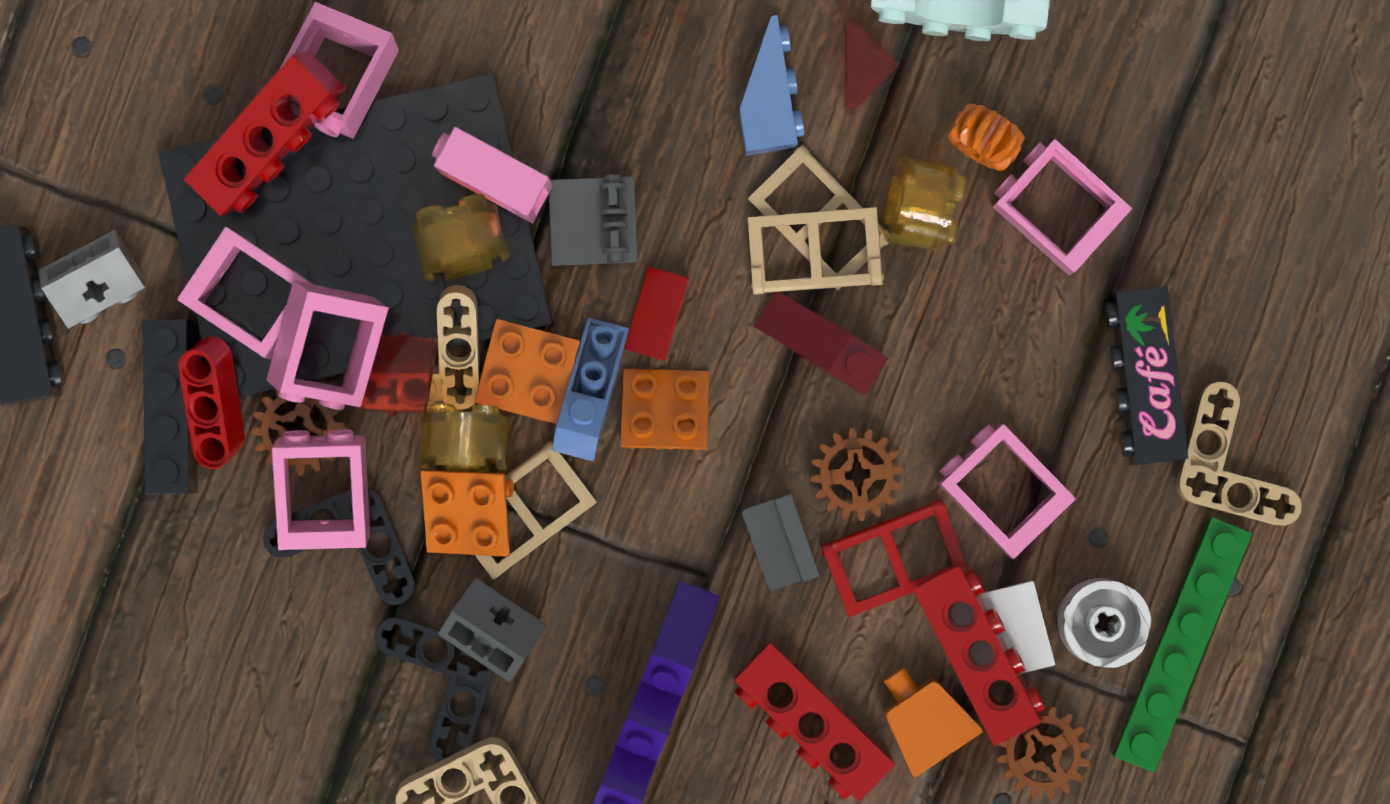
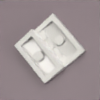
(1023, 624)

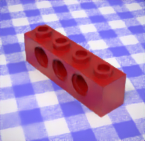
(216, 174)
(999, 719)
(869, 760)

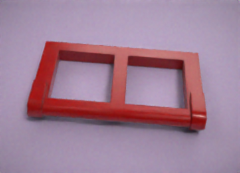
(905, 587)

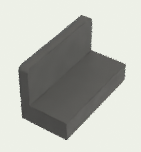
(780, 542)

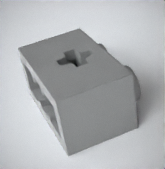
(70, 278)

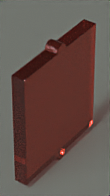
(401, 375)

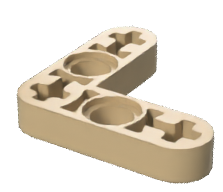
(445, 378)
(1212, 465)
(477, 774)

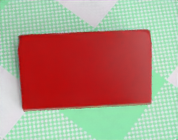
(656, 313)

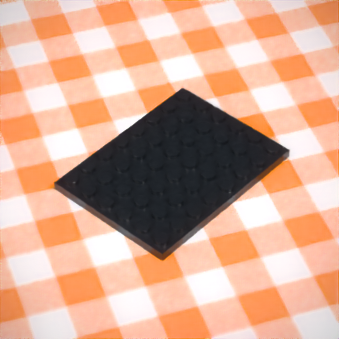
(346, 223)

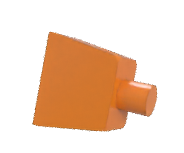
(925, 721)

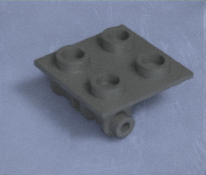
(593, 221)

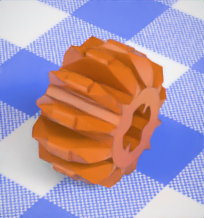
(986, 137)

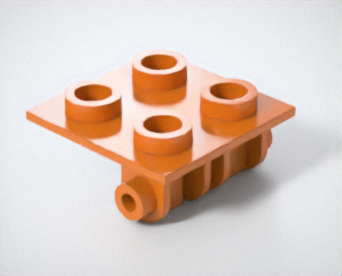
(527, 371)
(665, 409)
(466, 512)

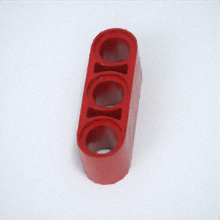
(203, 419)

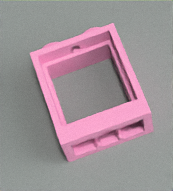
(356, 34)
(491, 174)
(1114, 213)
(211, 272)
(292, 335)
(1036, 521)
(321, 533)

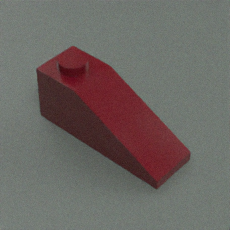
(821, 343)

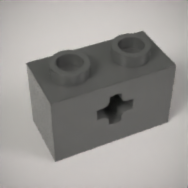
(492, 629)

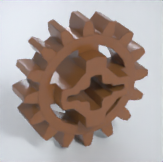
(306, 410)
(875, 472)
(1061, 741)

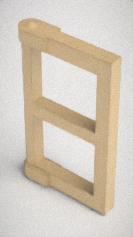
(800, 156)
(817, 281)
(540, 535)

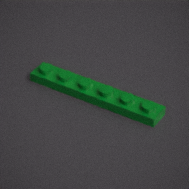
(1182, 644)

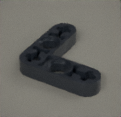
(342, 508)
(461, 680)

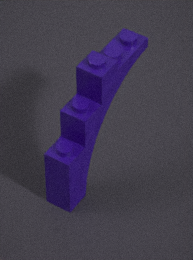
(658, 696)

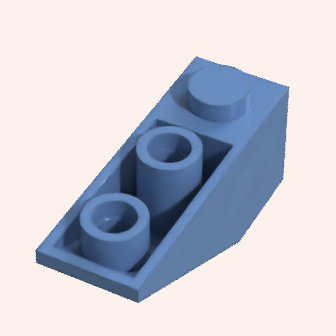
(766, 108)
(590, 389)

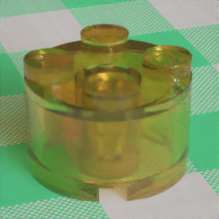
(923, 204)
(459, 238)
(464, 438)

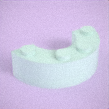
(974, 17)

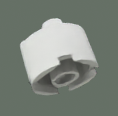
(1128, 626)

